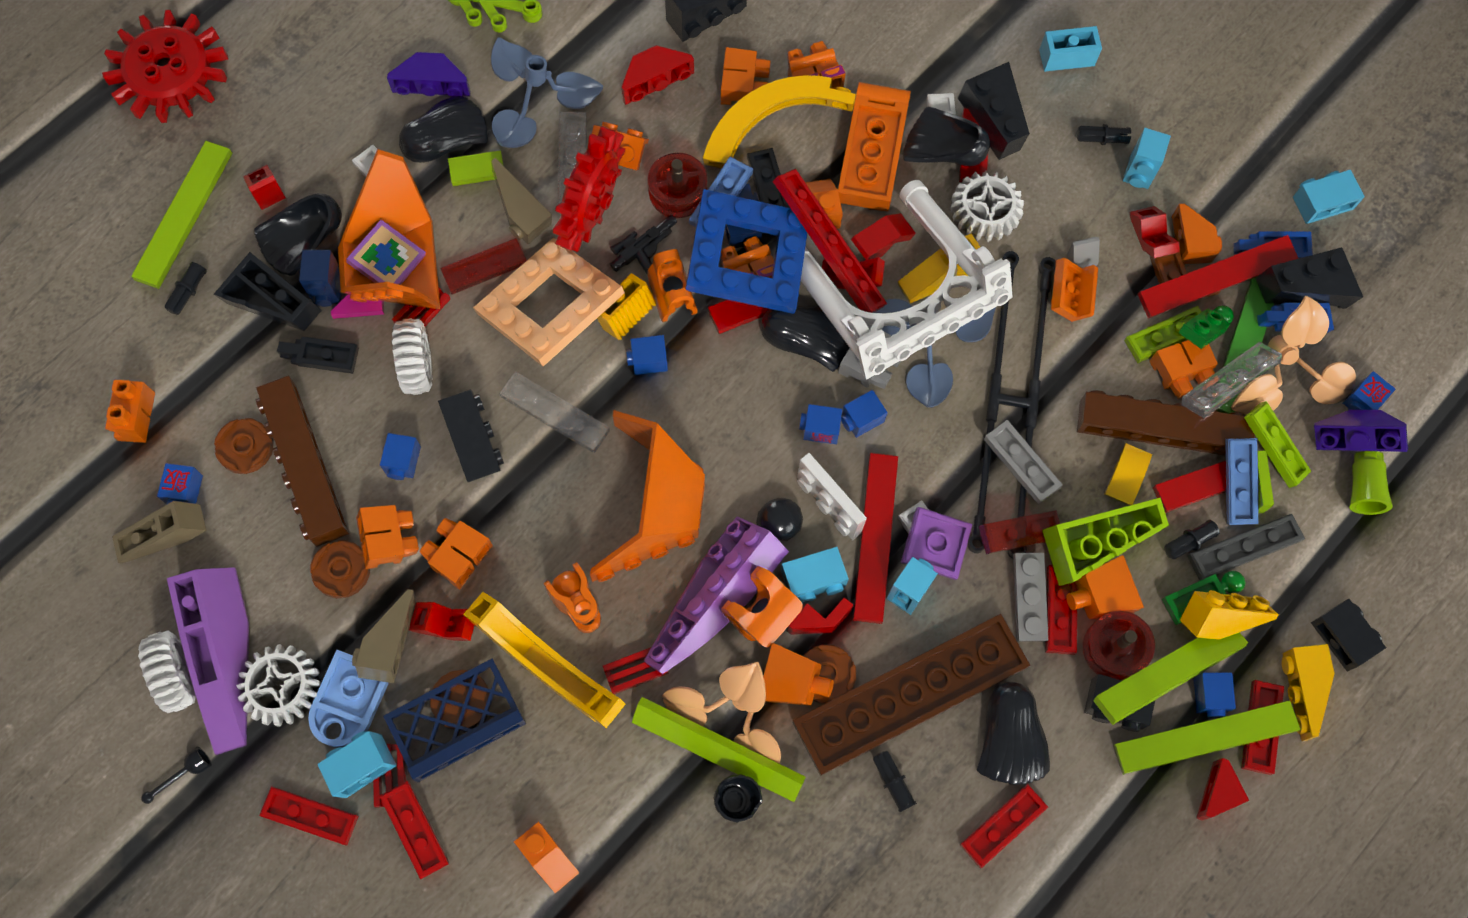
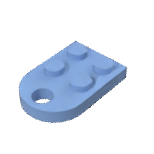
(345, 701)

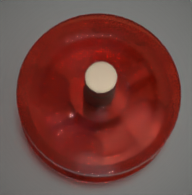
(676, 184)
(1118, 645)

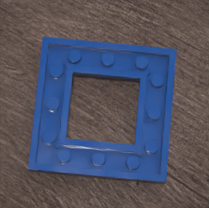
(708, 279)

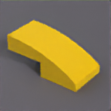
(1128, 474)

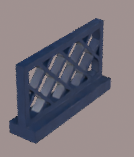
(460, 745)

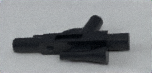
(643, 247)

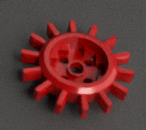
(169, 84)
(589, 189)

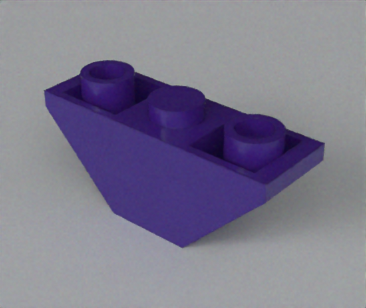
(428, 75)
(1361, 432)

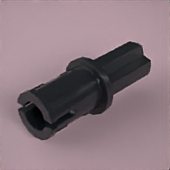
(1103, 134)
(185, 288)
(1192, 539)
(894, 781)

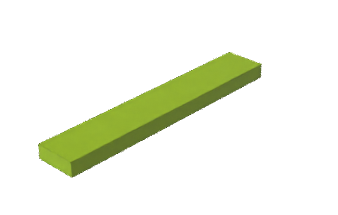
(182, 215)
(1166, 675)
(1206, 737)
(718, 749)

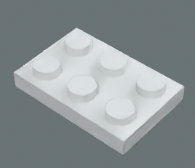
(830, 497)

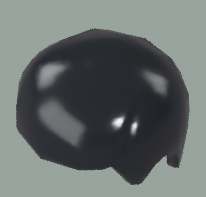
(781, 518)
(737, 798)

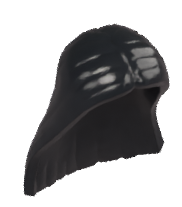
(442, 130)
(946, 138)
(297, 229)
(806, 334)
(1014, 739)

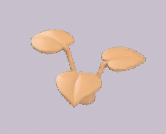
(1304, 325)
(748, 693)

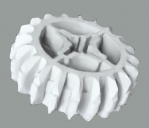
(998, 198)
(412, 356)
(270, 663)
(166, 671)

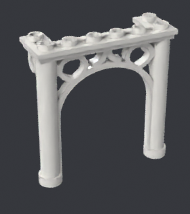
(986, 279)

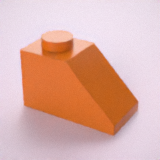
(828, 198)
(1196, 236)
(546, 857)

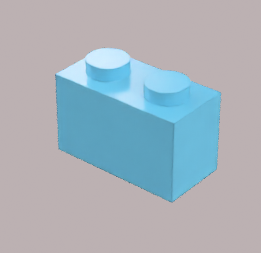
(1070, 48)
(1146, 158)
(1328, 196)
(815, 575)
(912, 584)
(356, 764)

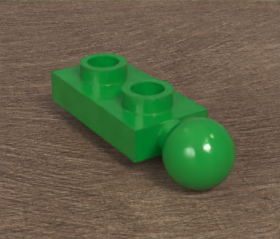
(1207, 325)
(1177, 602)

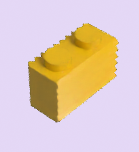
(628, 308)

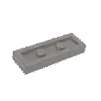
(1023, 462)
(1030, 597)

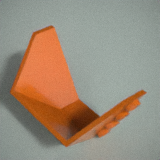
(394, 198)
(669, 504)

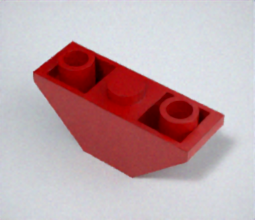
(654, 71)

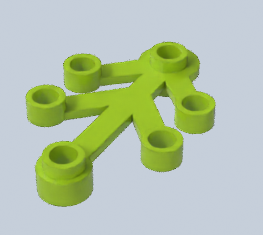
(529, 15)

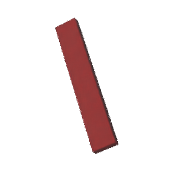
(829, 241)
(1216, 277)
(876, 539)

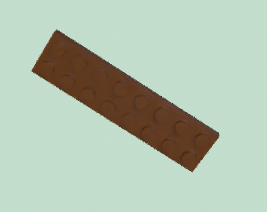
(910, 694)

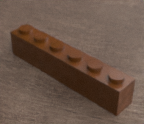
(1158, 423)
(302, 461)

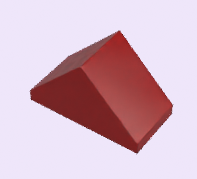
(264, 187)
(1221, 791)

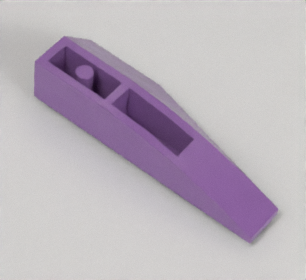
(718, 578)
(215, 647)

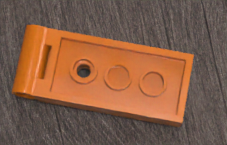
(870, 157)

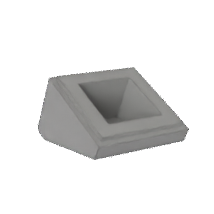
(1084, 252)

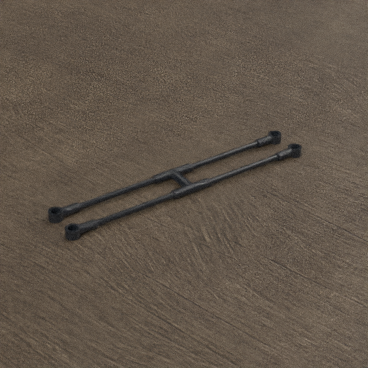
(996, 398)

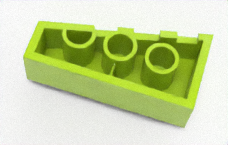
(1093, 540)

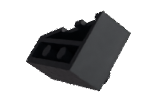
(692, 17)
(997, 109)
(1321, 276)
(267, 294)
(471, 435)

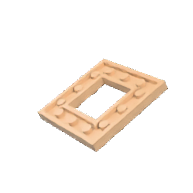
(544, 343)

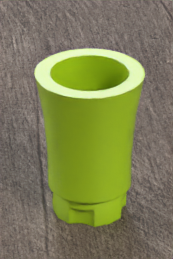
(1370, 484)

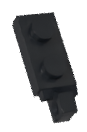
(320, 354)

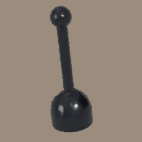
(195, 762)

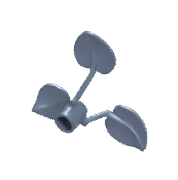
(512, 61)
(930, 382)

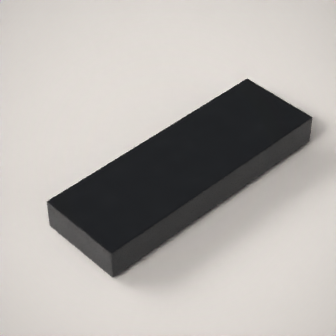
(764, 172)

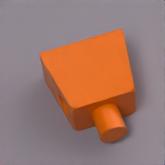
(1106, 590)
(793, 678)

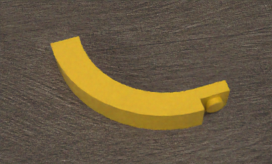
(765, 101)
(543, 661)

